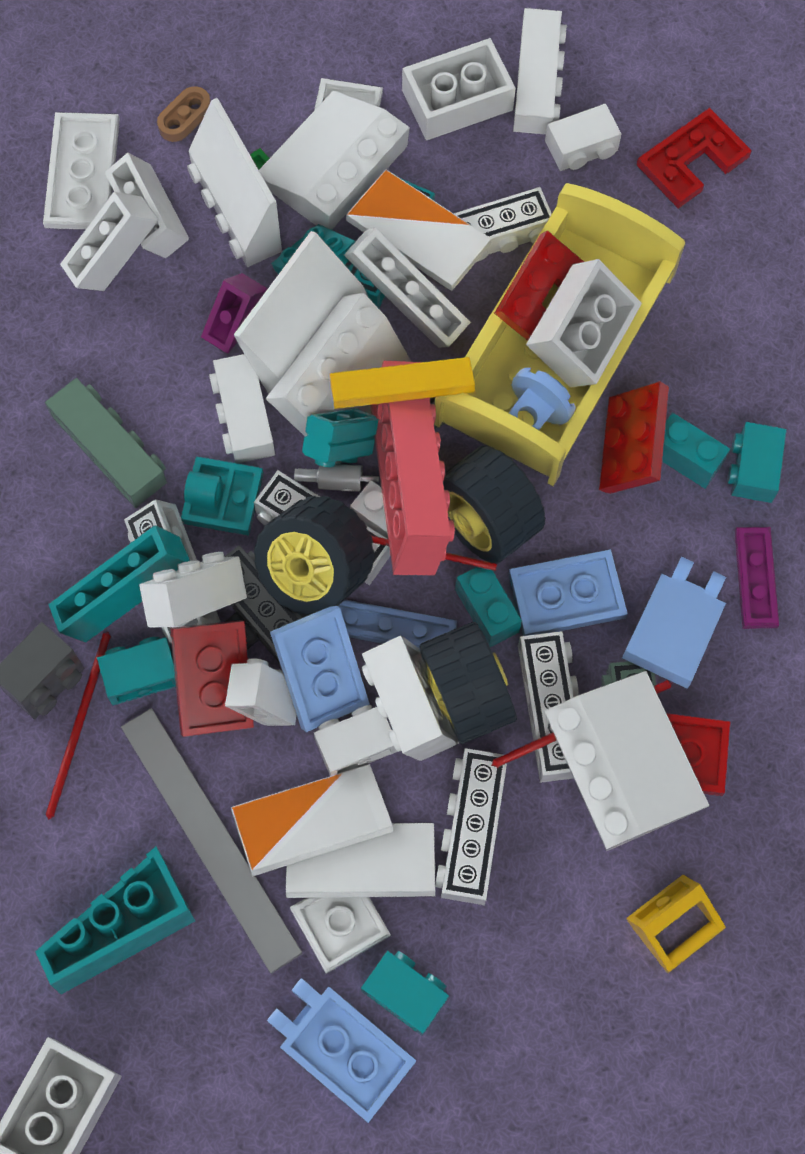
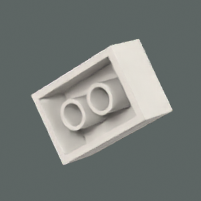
(458, 89)
(584, 323)
(407, 699)
(56, 1103)

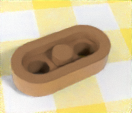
(181, 114)

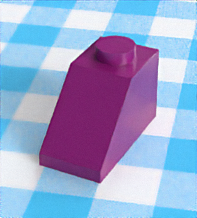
(232, 306)

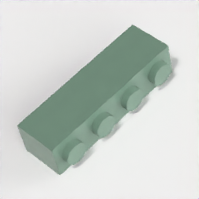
(107, 442)

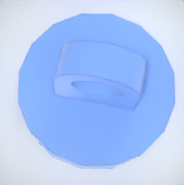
(541, 397)

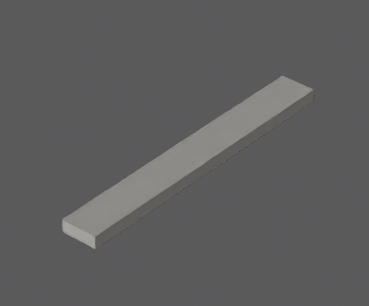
(212, 841)

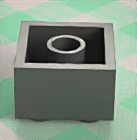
(39, 671)

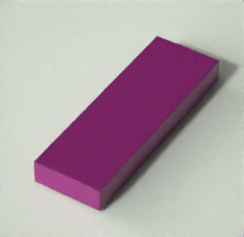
(756, 577)

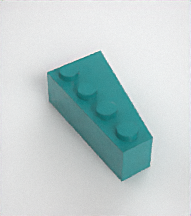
(116, 925)

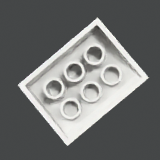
(334, 158)
(234, 188)
(294, 309)
(348, 340)
(626, 759)

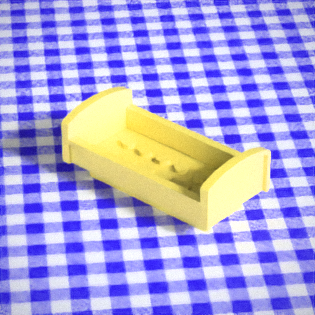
(593, 227)

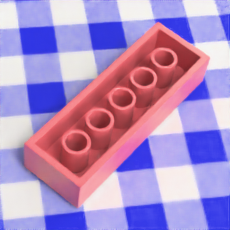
(412, 484)

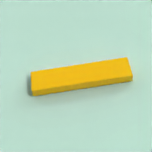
(402, 382)

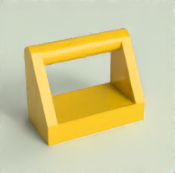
(668, 907)

